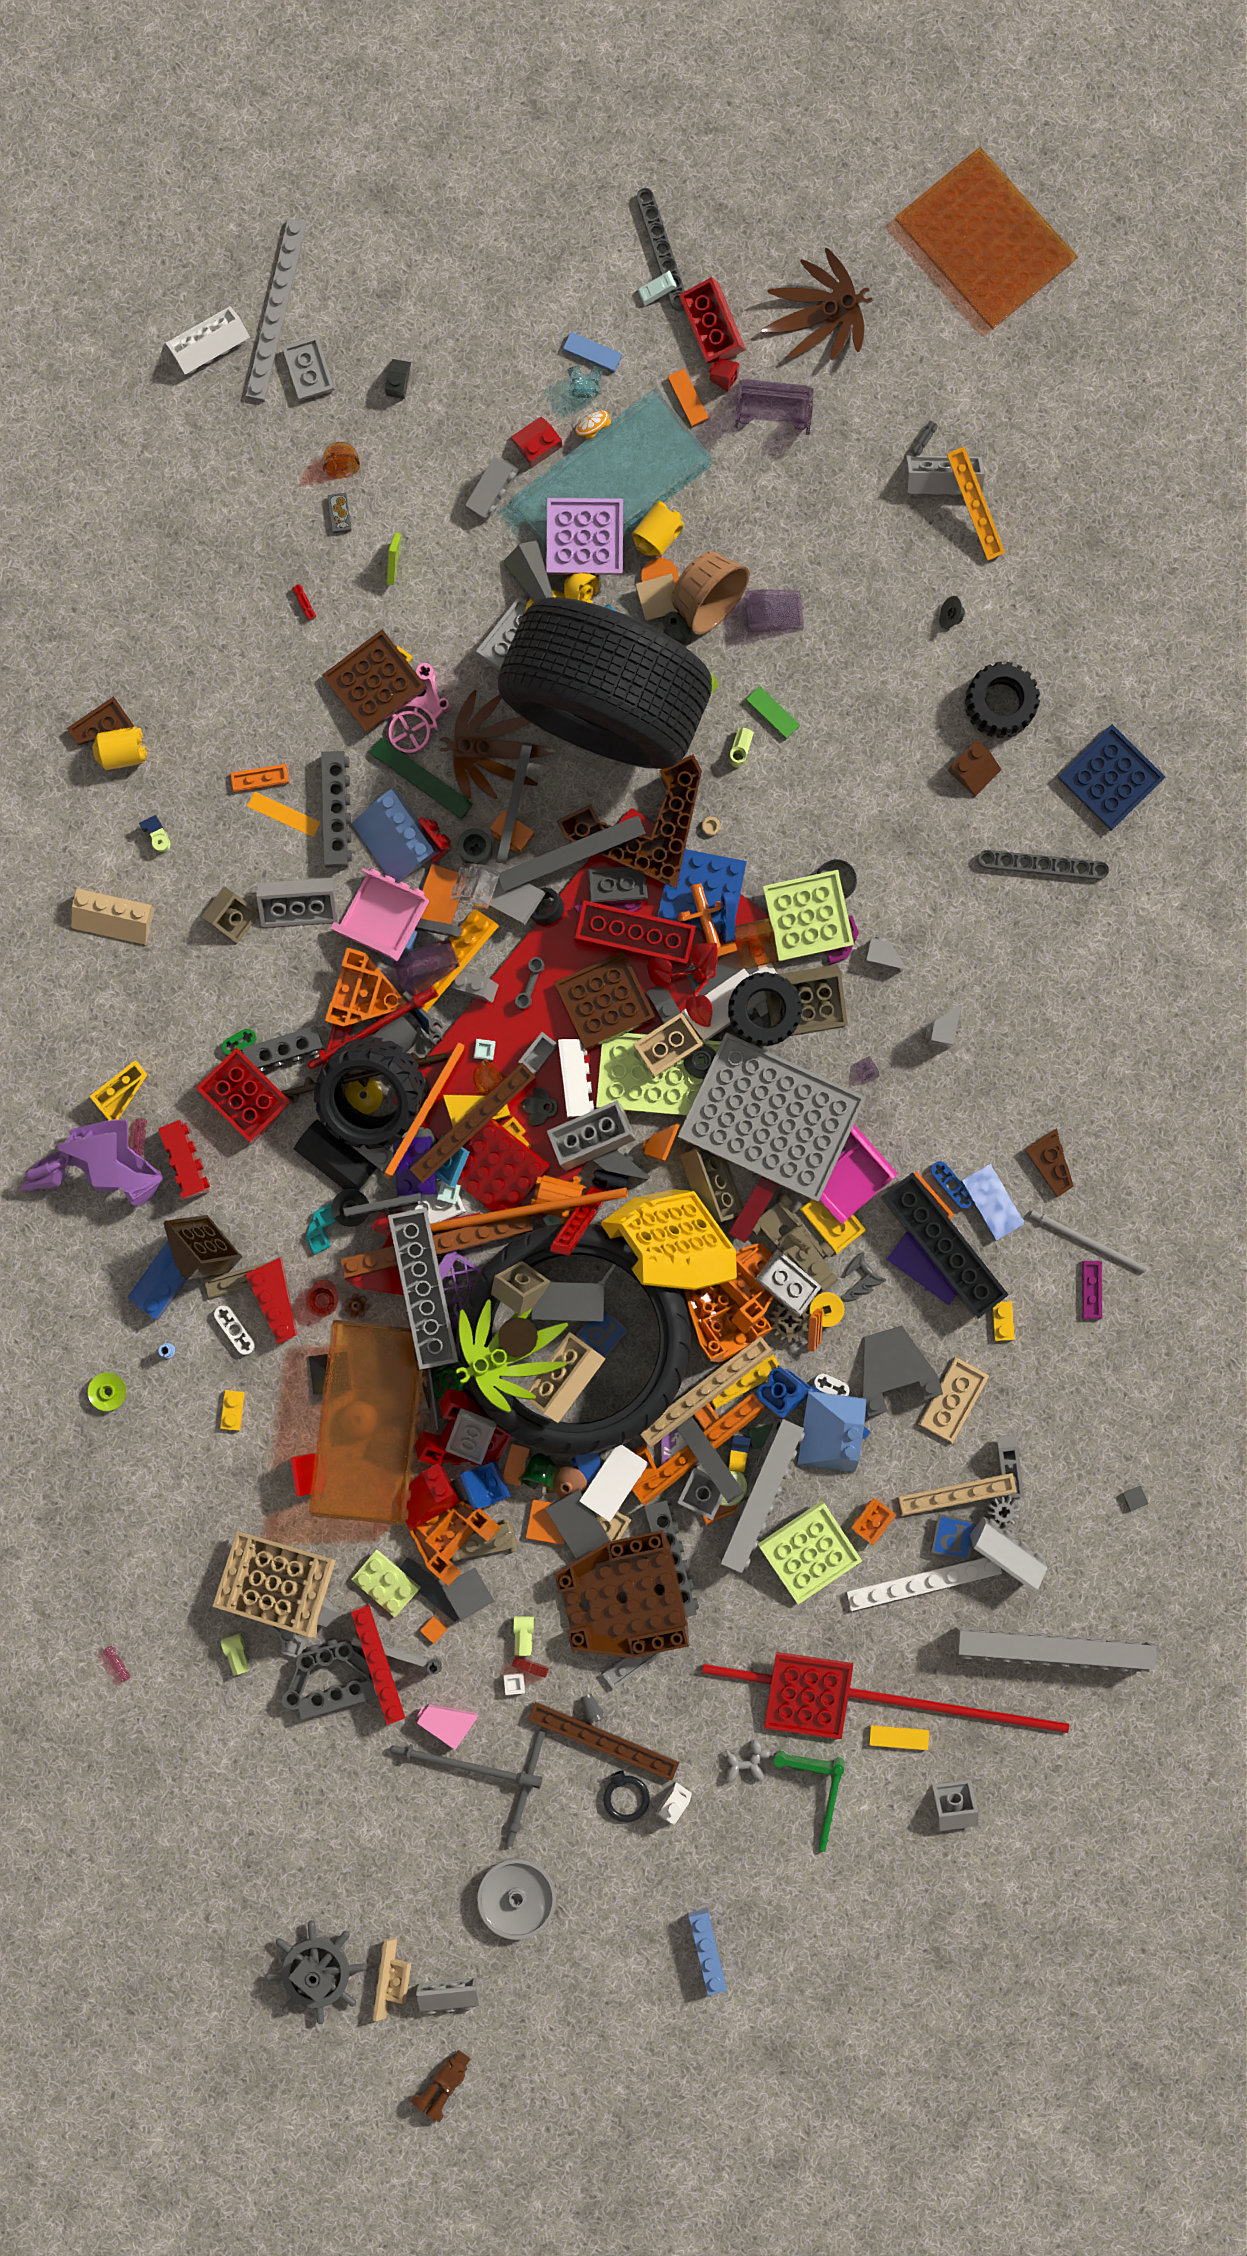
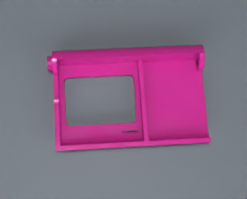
(856, 1176)

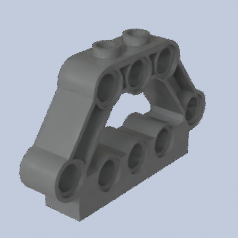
(355, 1659)

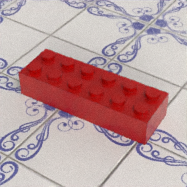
(634, 932)

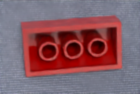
(712, 321)

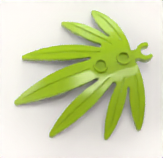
(491, 1362)

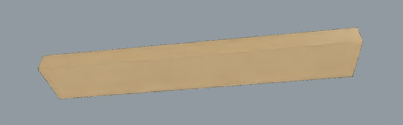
(957, 1494)

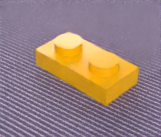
(1003, 1321)
(232, 1410)

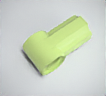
(741, 746)
(523, 1635)
(234, 1649)

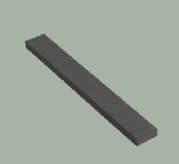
(571, 853)

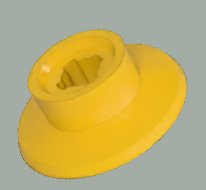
(836, 1307)

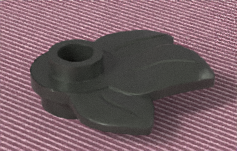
(679, 631)
(536, 1107)

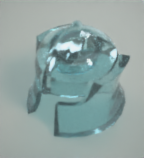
(584, 386)

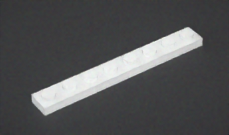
(922, 1583)

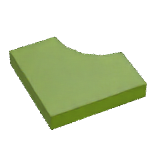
(393, 558)

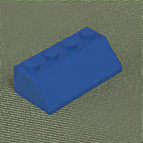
(158, 1284)

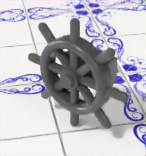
(314, 1976)

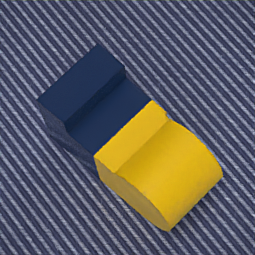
(739, 1453)

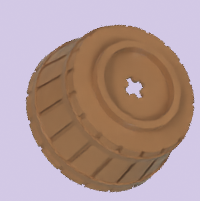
(709, 590)

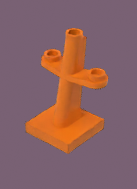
(706, 920)

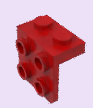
(441, 841)

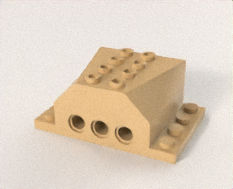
(274, 1584)

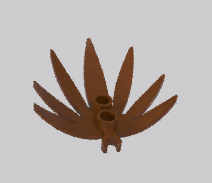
(838, 306)
(474, 747)

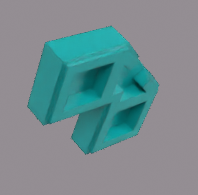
(315, 1235)

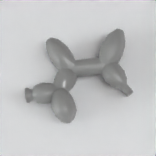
(752, 1764)

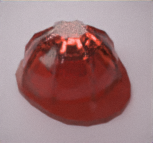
(322, 1298)

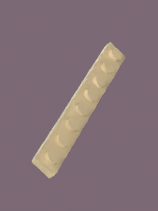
(707, 1390)

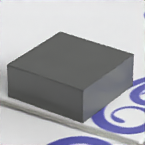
(1135, 1498)

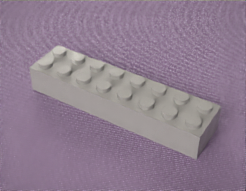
(423, 1288)
(760, 1493)

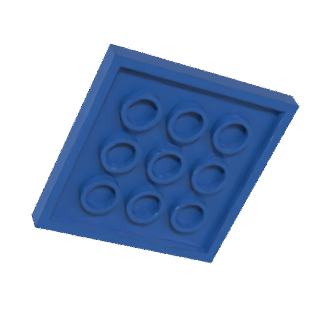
(715, 874)

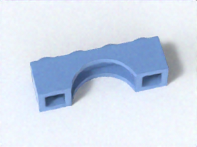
(707, 1951)

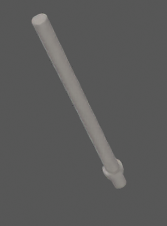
(1043, 1219)

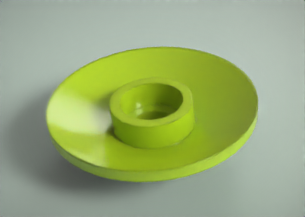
(97, 1393)

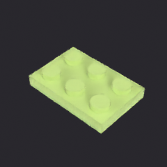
(385, 1583)

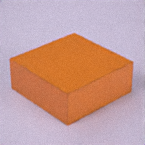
(433, 1629)

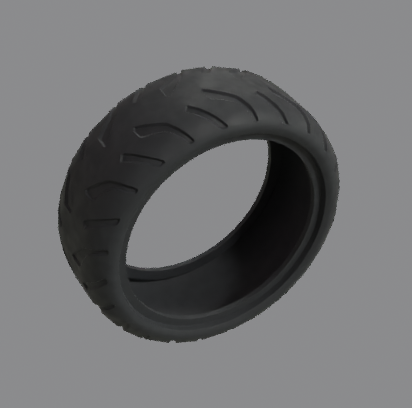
(645, 1408)

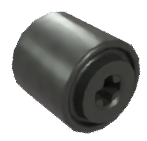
(470, 839)

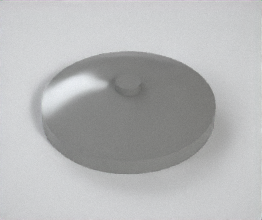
(517, 1898)

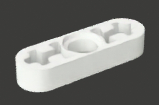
(230, 1315)

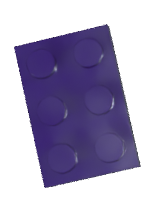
(406, 1181)

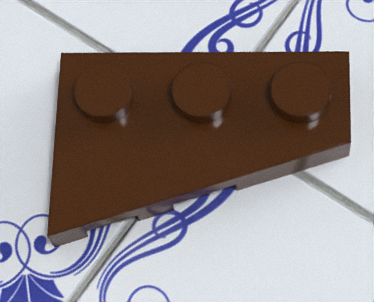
(102, 719)
(1050, 1161)

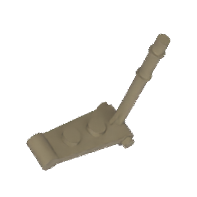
(477, 1545)

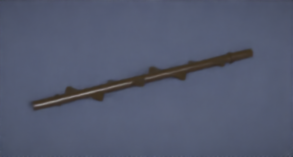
(361, 1077)

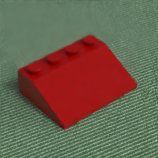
(243, 1095)

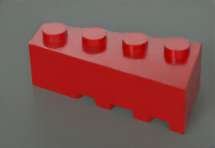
(184, 1160)
(273, 1296)

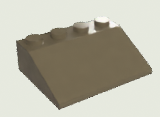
(821, 999)

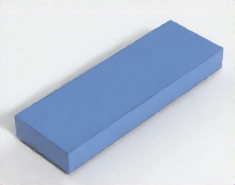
(592, 352)

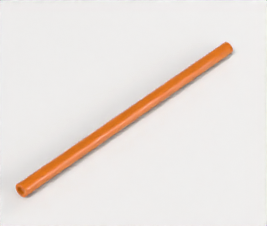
(529, 1210)

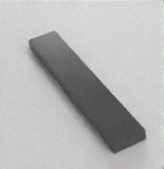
(710, 1460)

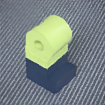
(159, 837)

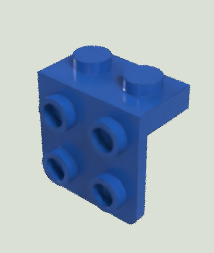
(484, 1485)

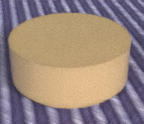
(711, 826)

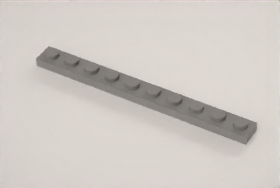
(276, 309)

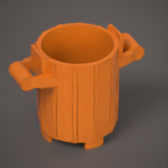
(555, 1189)

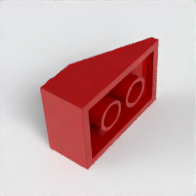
(430, 1496)

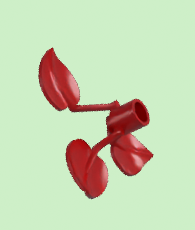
(705, 957)

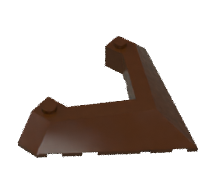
(663, 852)

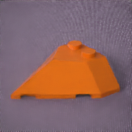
(361, 992)

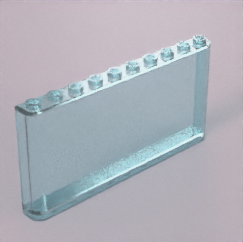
(634, 459)

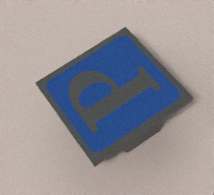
(602, 1335)
(953, 1537)

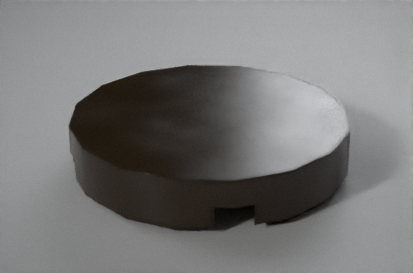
(518, 1337)

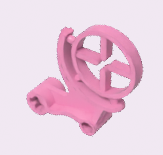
(429, 703)

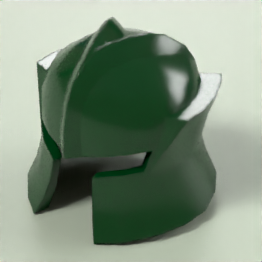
(541, 1471)

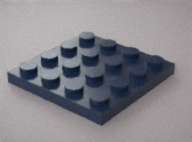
(1111, 777)

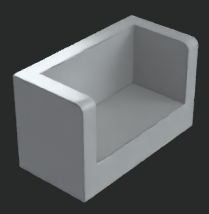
(538, 1053)

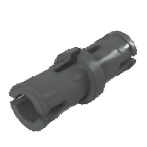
(430, 1669)

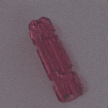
(139, 1136)
(116, 1663)

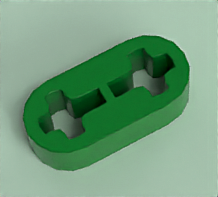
(236, 1038)

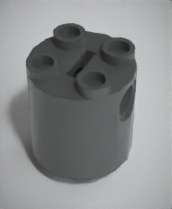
(403, 1031)

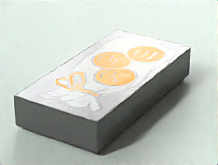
(339, 512)

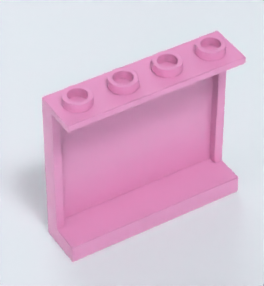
(382, 914)

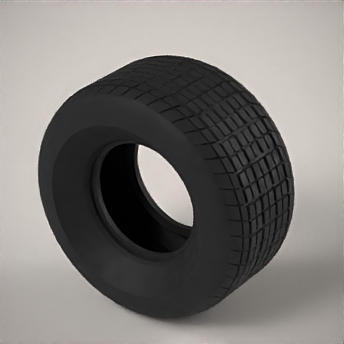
(605, 682)

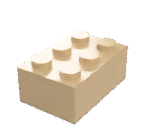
(668, 1045)

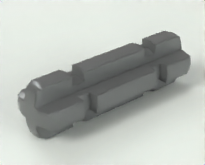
(924, 438)

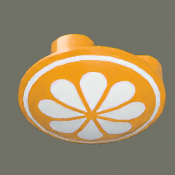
(592, 423)

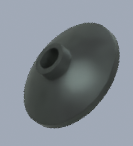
(341, 1201)

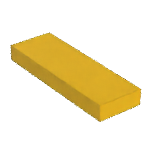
(899, 1737)

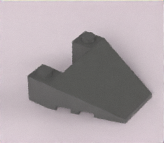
(893, 1362)

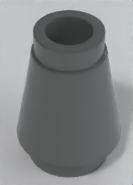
(591, 1709)

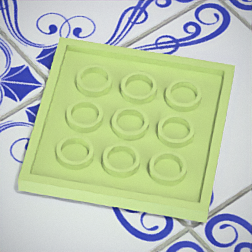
(808, 915)
(810, 1552)

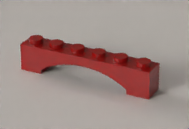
(377, 1664)

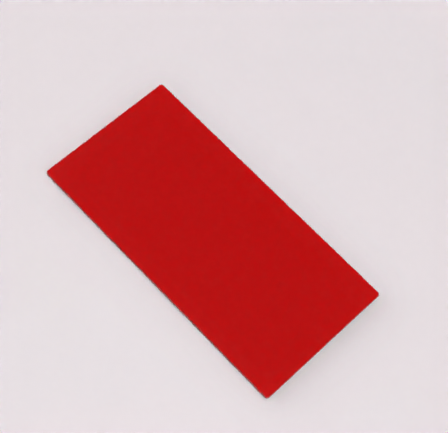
(518, 1028)

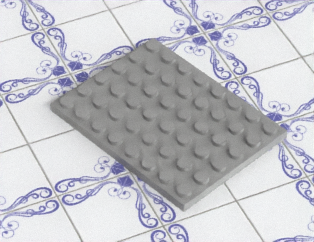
(771, 1117)

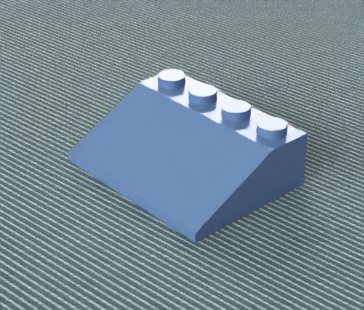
(395, 836)

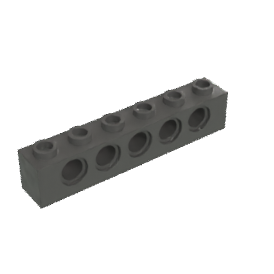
(329, 761)
(665, 1509)

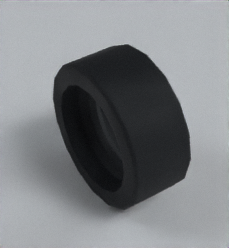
(556, 911)

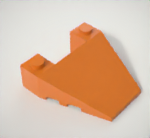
(745, 1290)
(446, 1533)

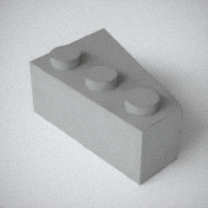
(492, 486)

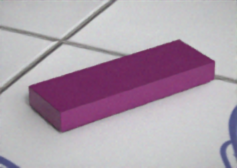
(1091, 1289)

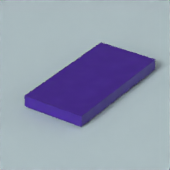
(914, 1263)

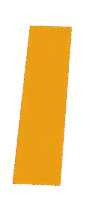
(283, 814)

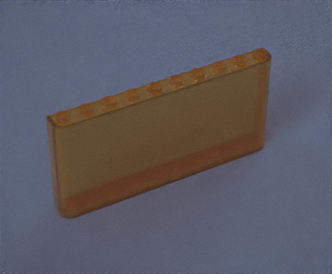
(367, 1424)

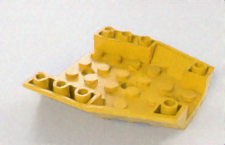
(682, 1260)

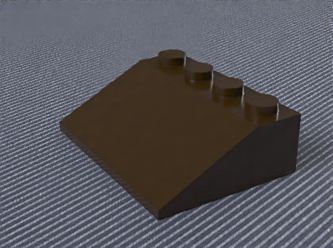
(200, 1247)

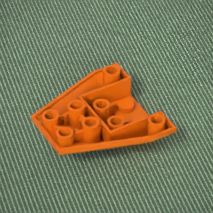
(711, 1319)

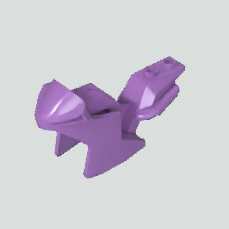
(106, 1159)

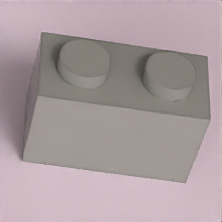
(475, 986)

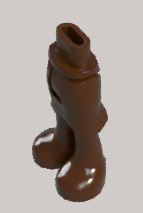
(448, 2077)

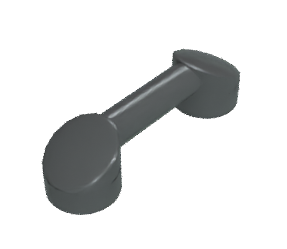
(537, 966)

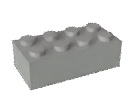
(591, 1135)

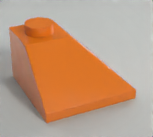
(660, 1143)

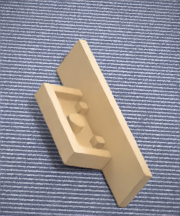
(392, 1980)

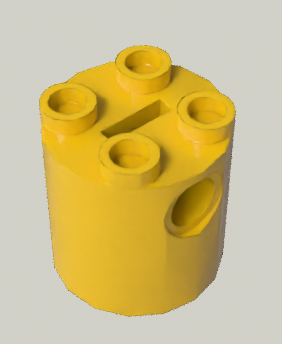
(657, 530)
(119, 748)

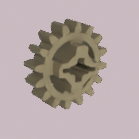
(790, 1330)

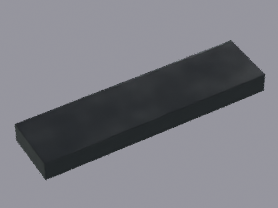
(429, 1586)

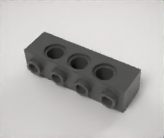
(310, 1035)

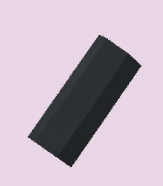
(334, 1157)

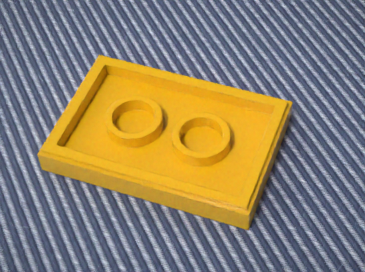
(831, 1230)

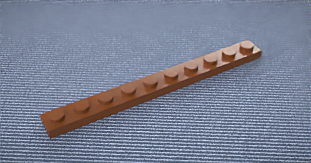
(443, 1243)

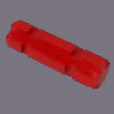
(303, 602)

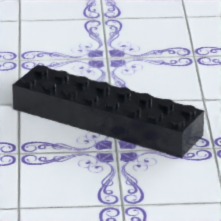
(944, 1246)

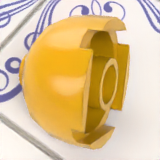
(581, 586)

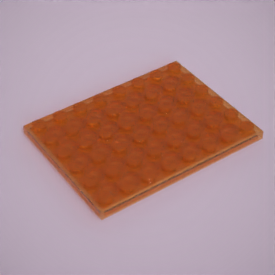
(986, 238)

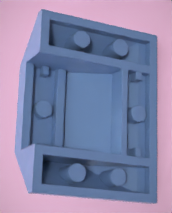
(832, 1431)

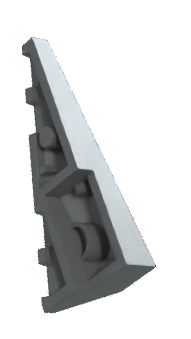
(529, 569)

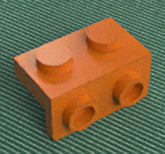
(873, 1521)

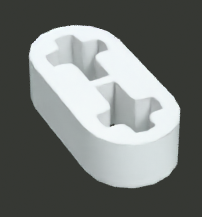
(834, 1382)

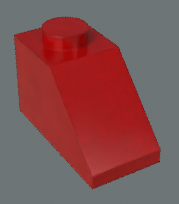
(724, 373)

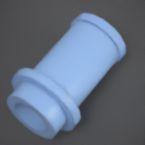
(171, 1350)

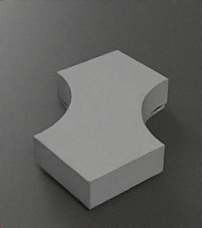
(291, 1643)

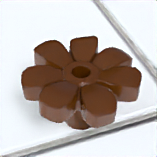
(360, 1305)

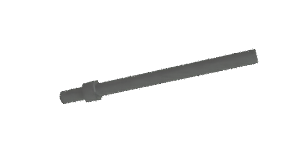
(514, 1825)

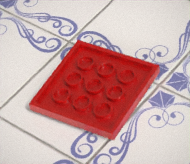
(499, 1168)
(808, 1695)

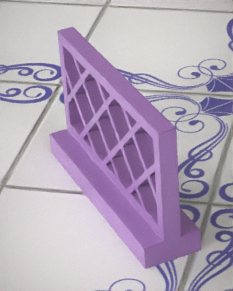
(447, 1263)

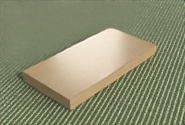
(960, 1391)

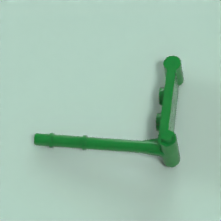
(817, 1766)

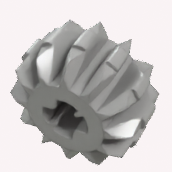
(1009, 1515)

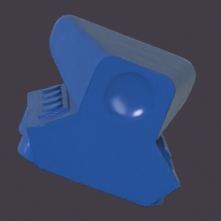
(783, 1391)

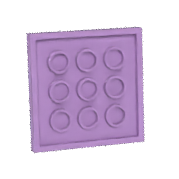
(584, 536)

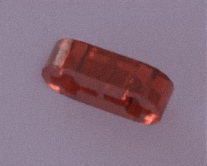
(530, 1666)

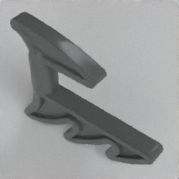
(871, 1278)

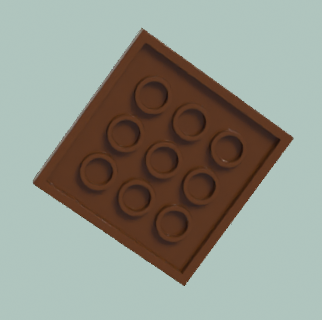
(374, 681)
(604, 1000)

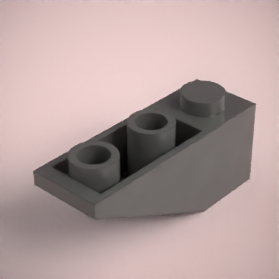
(621, 1164)

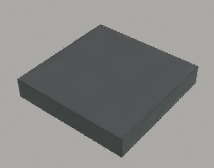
(467, 1594)

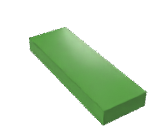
(773, 712)

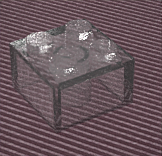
(475, 885)

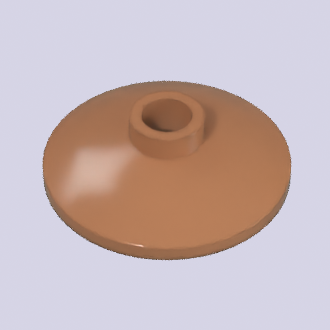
(569, 1477)

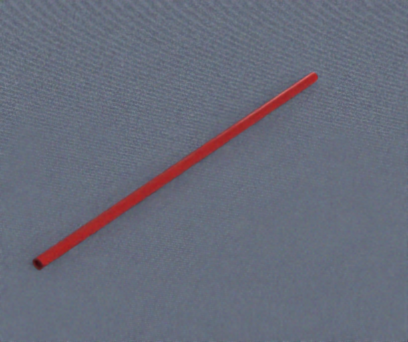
(906, 1701)

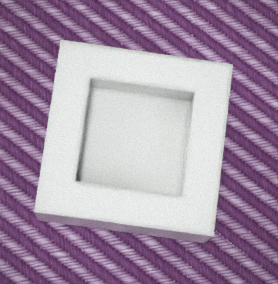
(514, 1683)

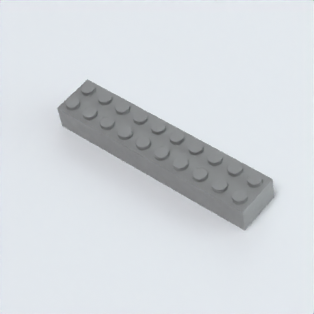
(1055, 1648)

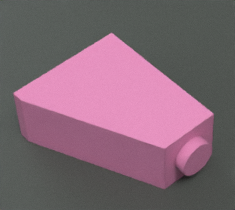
(446, 1723)

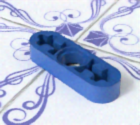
(727, 917)
(946, 1170)

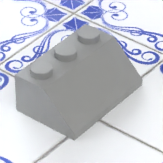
(448, 1995)

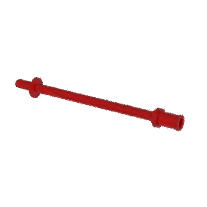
(418, 1001)

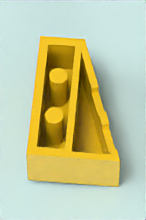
(119, 1091)
(461, 1105)

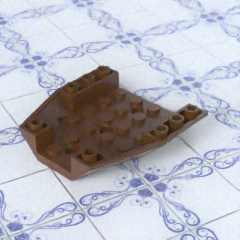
(642, 1624)

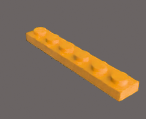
(975, 503)

